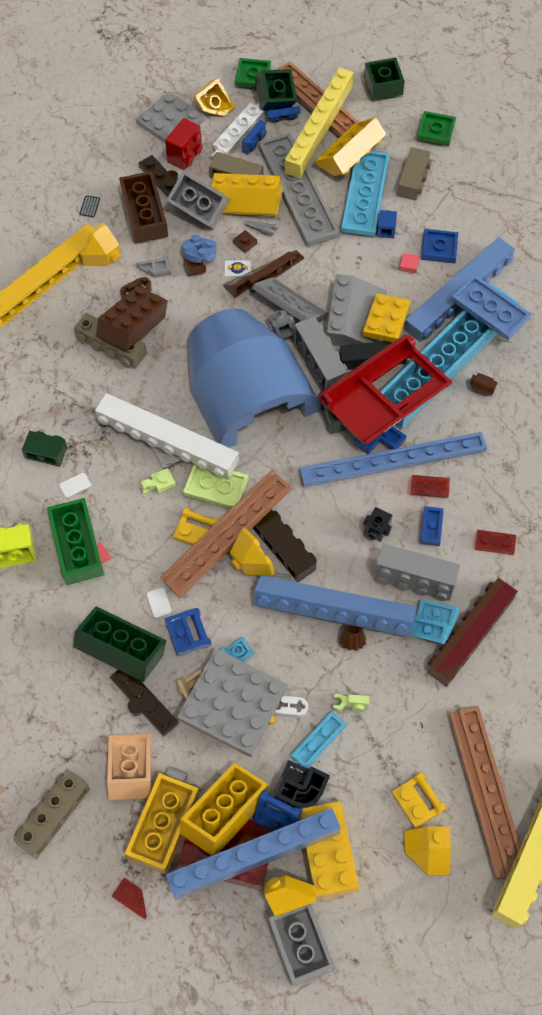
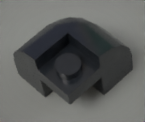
(300, 785)

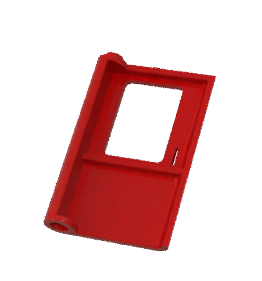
(364, 407)

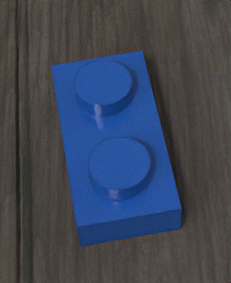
(276, 114)
(253, 137)
(431, 526)

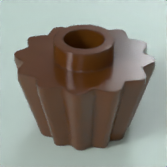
(352, 638)

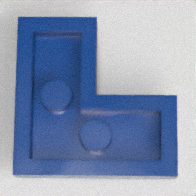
(391, 438)

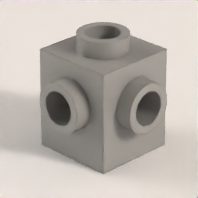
(282, 324)

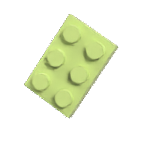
(215, 490)

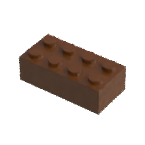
(143, 207)
(131, 317)

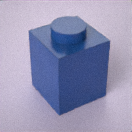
(387, 224)

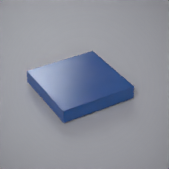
(439, 246)

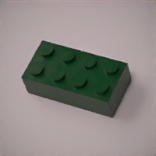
(119, 643)

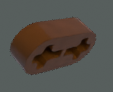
(138, 282)

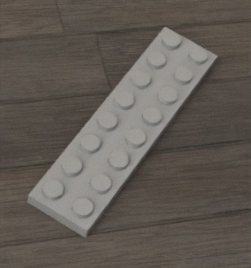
(300, 194)

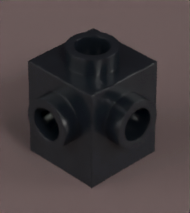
(378, 524)

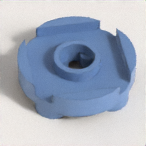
(199, 249)

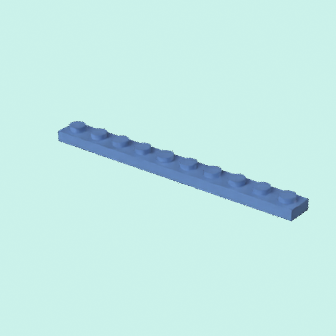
(392, 459)

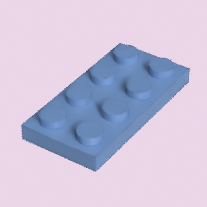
(491, 307)

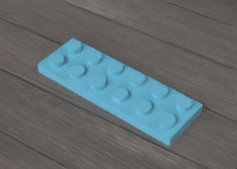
(365, 194)

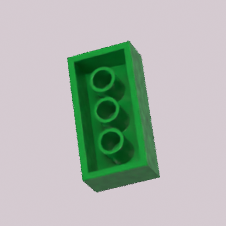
(75, 541)

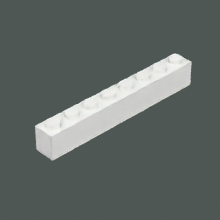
(167, 436)

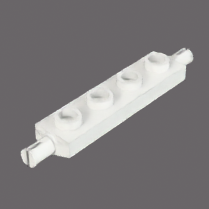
(237, 129)

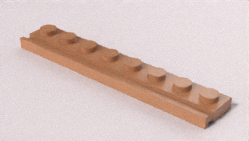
(310, 94)
(223, 534)
(486, 789)

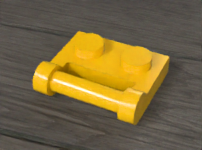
(191, 533)
(413, 805)

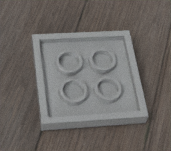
(166, 114)

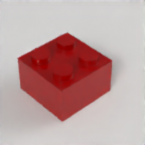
(183, 144)

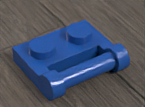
(181, 633)
(272, 818)

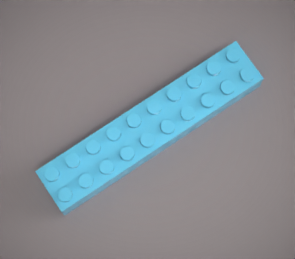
(448, 352)

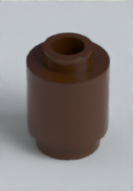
(483, 384)

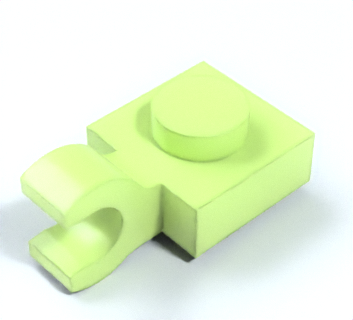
(160, 481)
(357, 703)

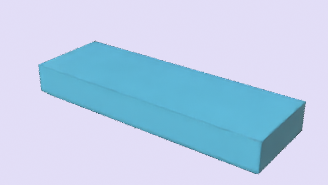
(318, 740)

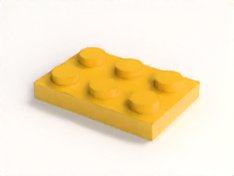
(386, 318)

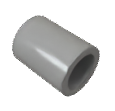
(177, 774)

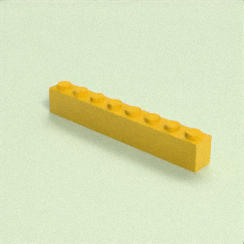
(43, 275)

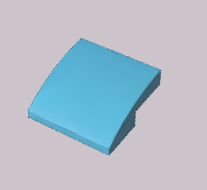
(434, 621)

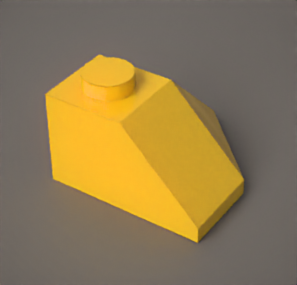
(213, 98)
(101, 249)
(249, 557)
(429, 849)
(288, 894)

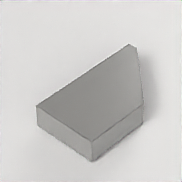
(155, 267)

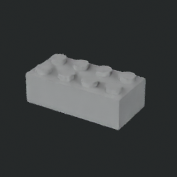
(318, 353)
(416, 572)

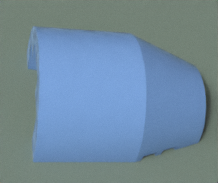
(242, 371)

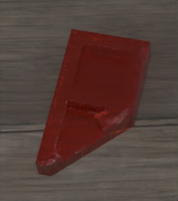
(131, 897)

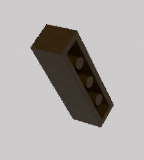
(285, 546)

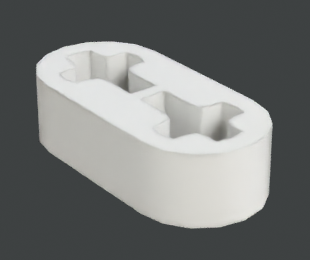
(290, 711)

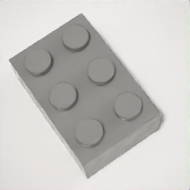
(198, 199)
(301, 945)

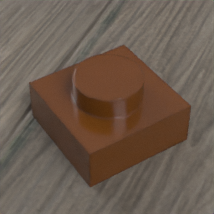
(245, 241)
(194, 268)

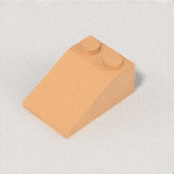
(129, 766)

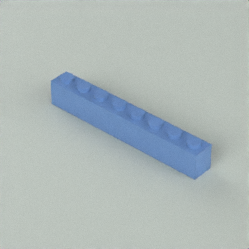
(439, 306)
(335, 606)
(253, 854)

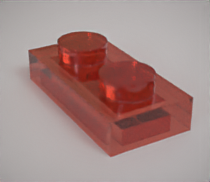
(430, 486)
(495, 542)

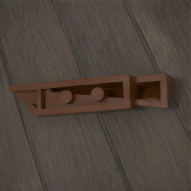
(269, 270)

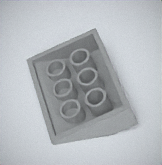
(350, 309)

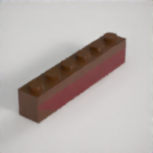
(472, 631)

